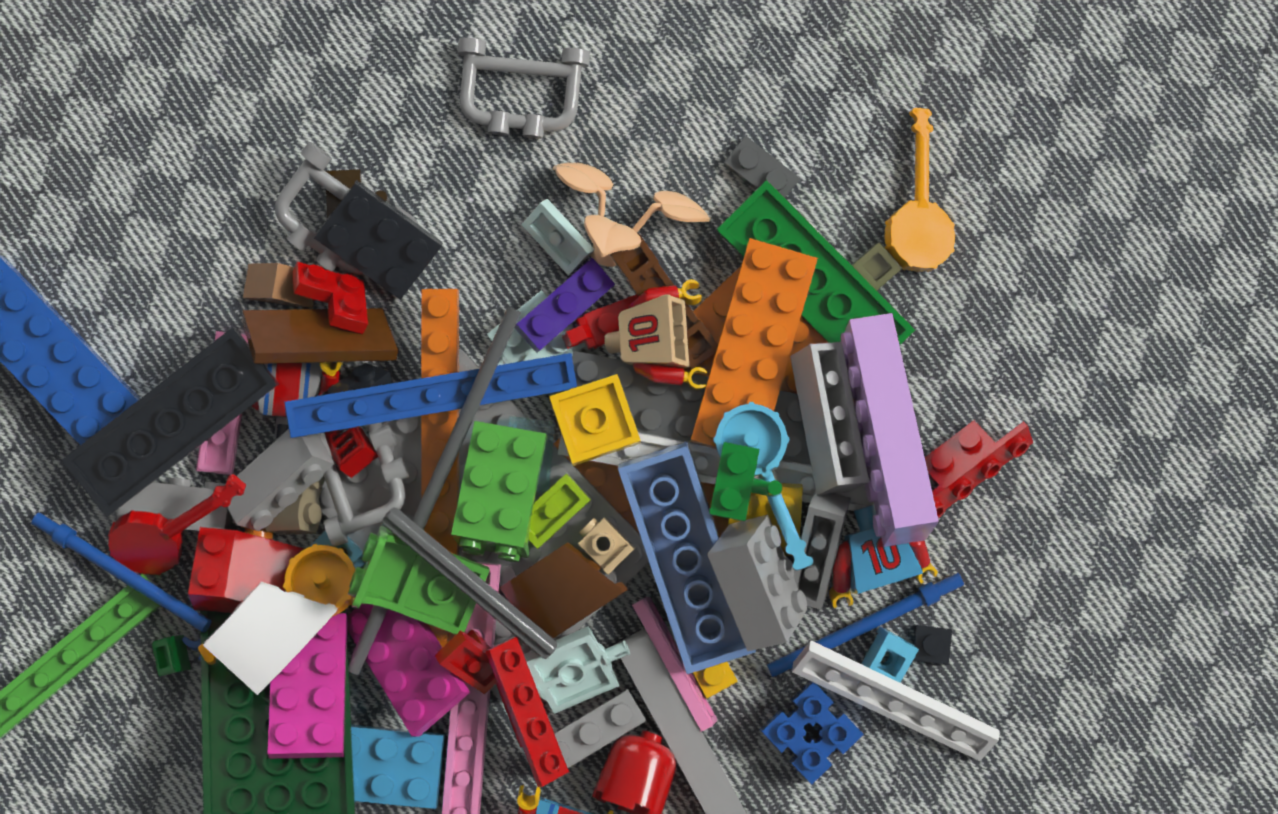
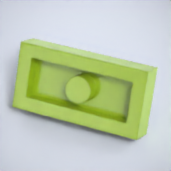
(555, 509)

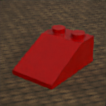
(232, 565)

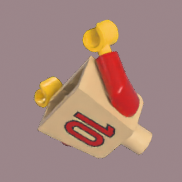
(655, 335)

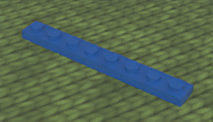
(426, 396)

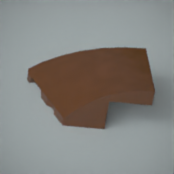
(561, 590)

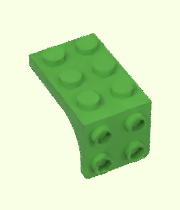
(498, 491)
(409, 585)

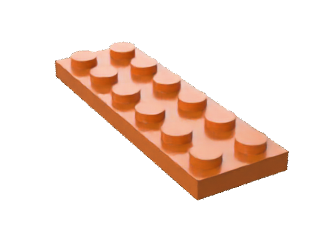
(755, 334)

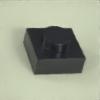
(933, 644)

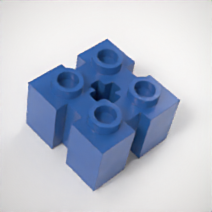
(788, 731)

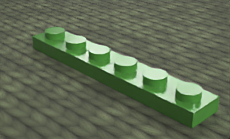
(72, 655)

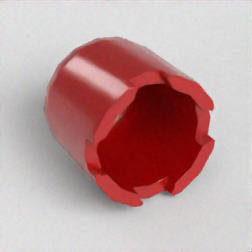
(637, 774)

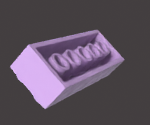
(888, 432)

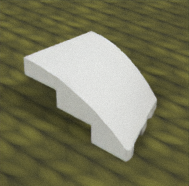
(267, 633)

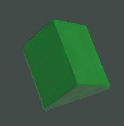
(171, 655)

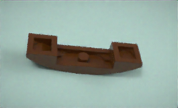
(643, 272)

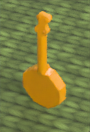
(920, 231)
(320, 575)

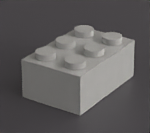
(758, 582)

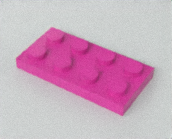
(408, 669)
(310, 698)

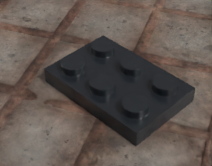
(378, 240)

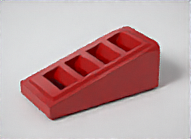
(356, 459)

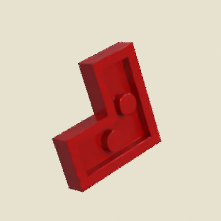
(341, 291)

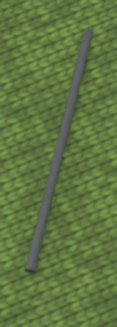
(443, 468)

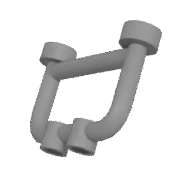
(499, 121)
(301, 234)
(393, 471)

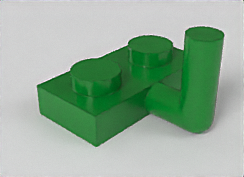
(736, 482)

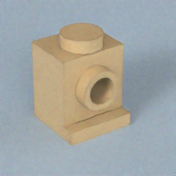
(619, 547)

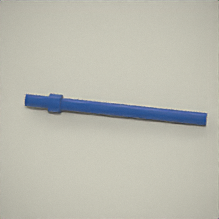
(67, 538)
(927, 594)

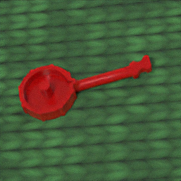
(152, 543)

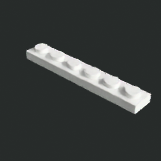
(895, 700)

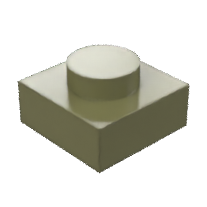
(877, 266)

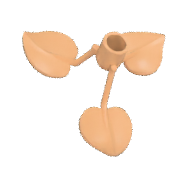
(615, 237)

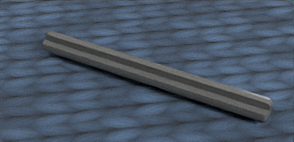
(469, 582)

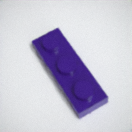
(564, 305)

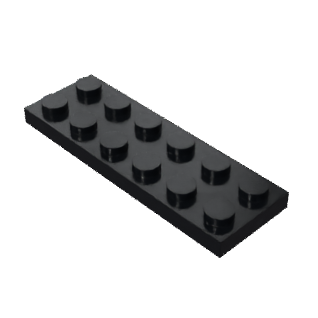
(169, 422)

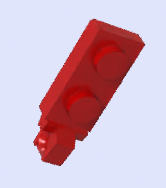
(596, 324)

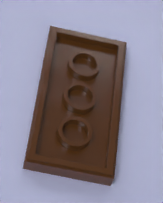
(309, 338)

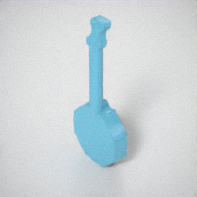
(763, 429)

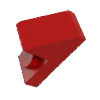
(468, 660)

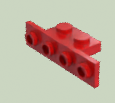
(970, 459)
(526, 711)

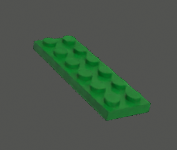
(836, 286)

